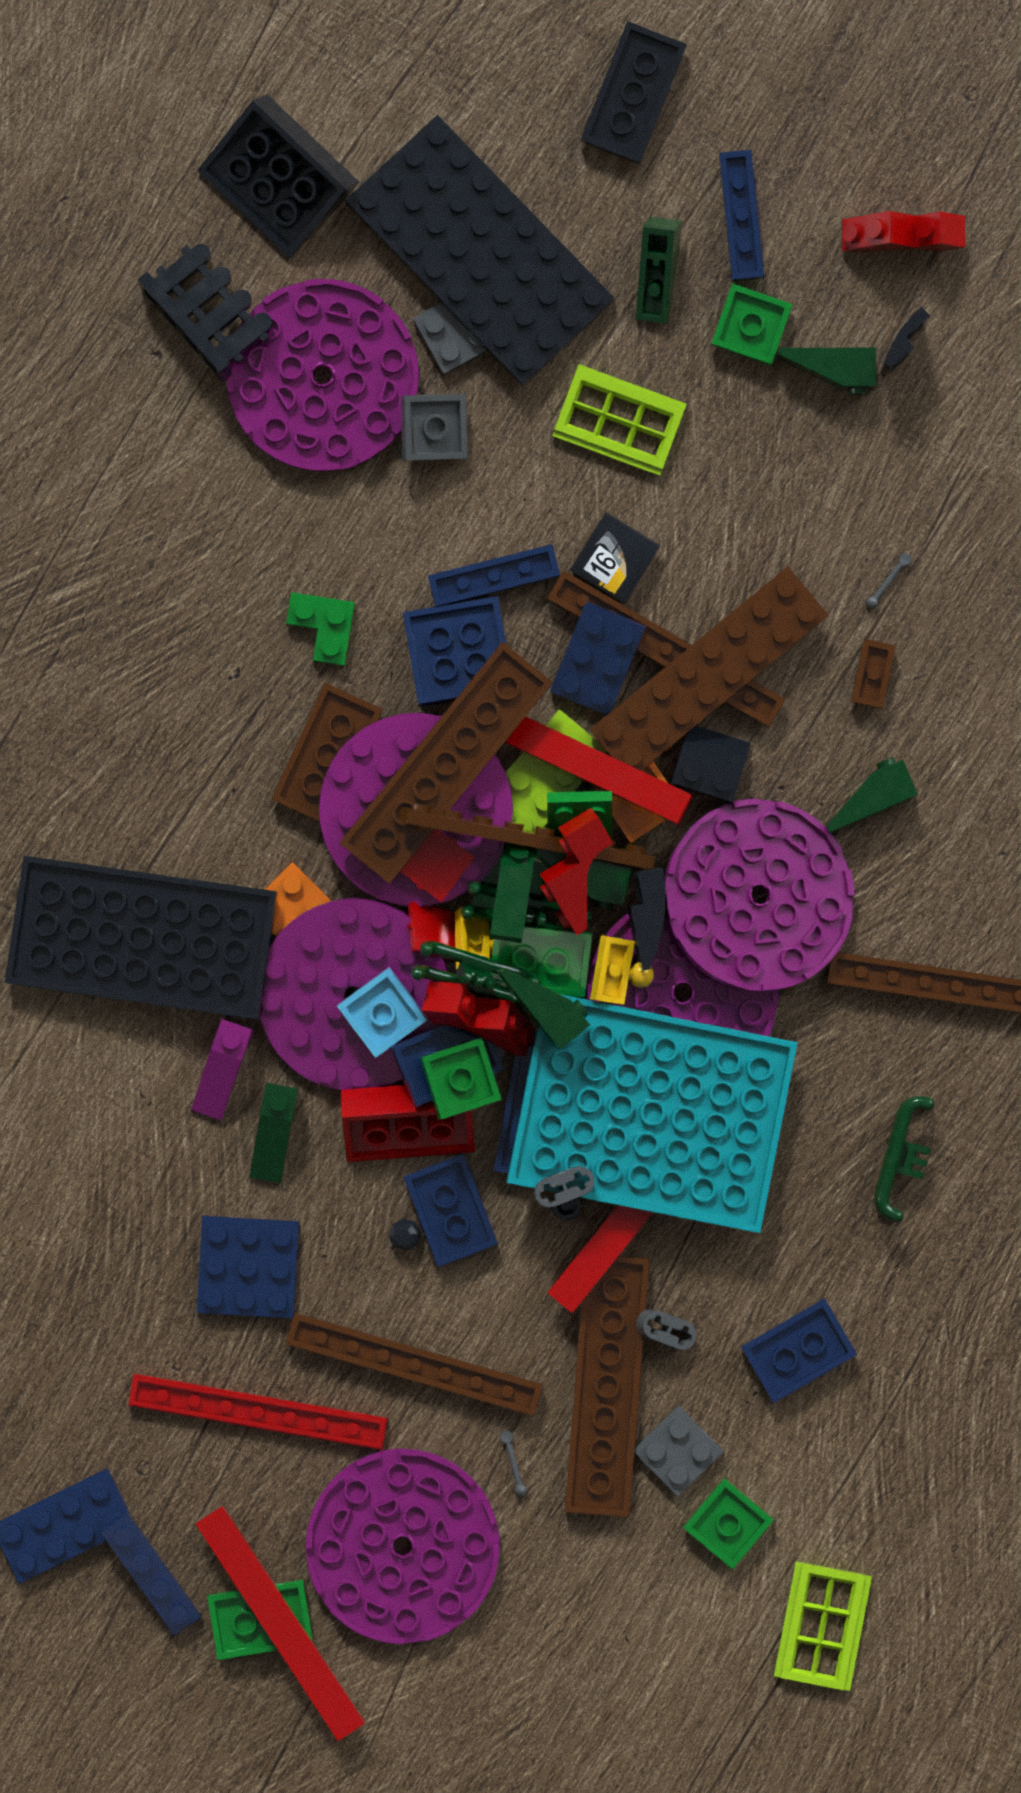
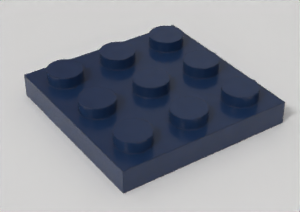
(451, 646)
(247, 1266)

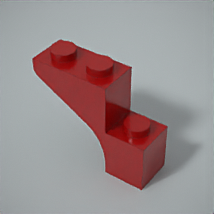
(901, 231)
(567, 880)
(488, 1018)

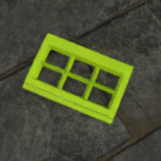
(607, 447)
(851, 1633)

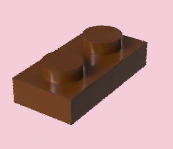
(873, 673)

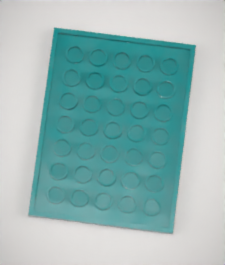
(659, 1113)

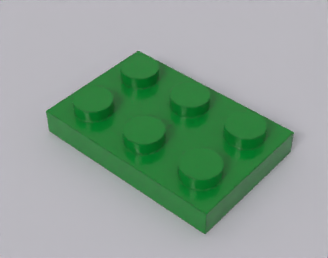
(552, 955)
(238, 1629)

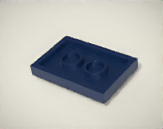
(597, 658)
(434, 1040)
(450, 1210)
(798, 1350)

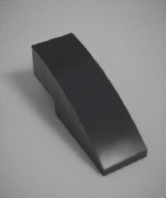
(648, 916)

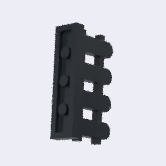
(209, 325)

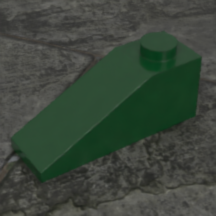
(657, 268)
(840, 367)
(880, 790)
(605, 881)
(512, 892)
(553, 1013)
(273, 1132)

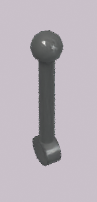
(904, 560)
(506, 1437)

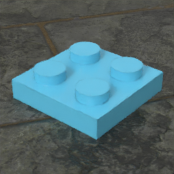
(382, 1012)

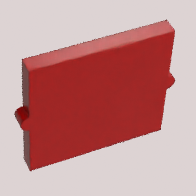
(437, 864)
(430, 924)

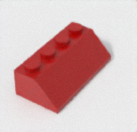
(388, 1126)

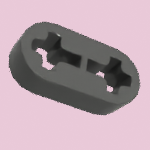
(565, 1194)
(663, 1336)

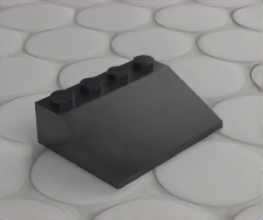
(277, 175)

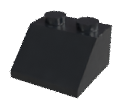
(710, 764)

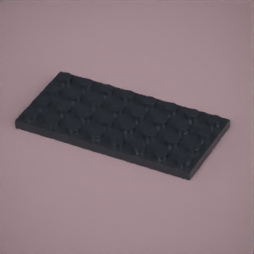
(479, 250)
(141, 937)

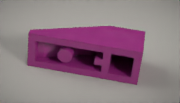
(222, 1069)

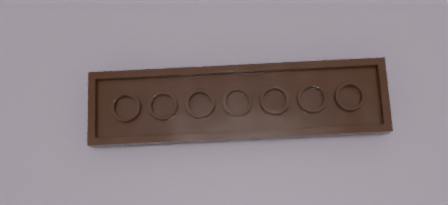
(710, 671)
(447, 760)
(607, 1391)

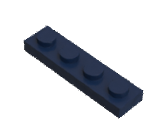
(741, 215)
(494, 575)
(150, 1573)

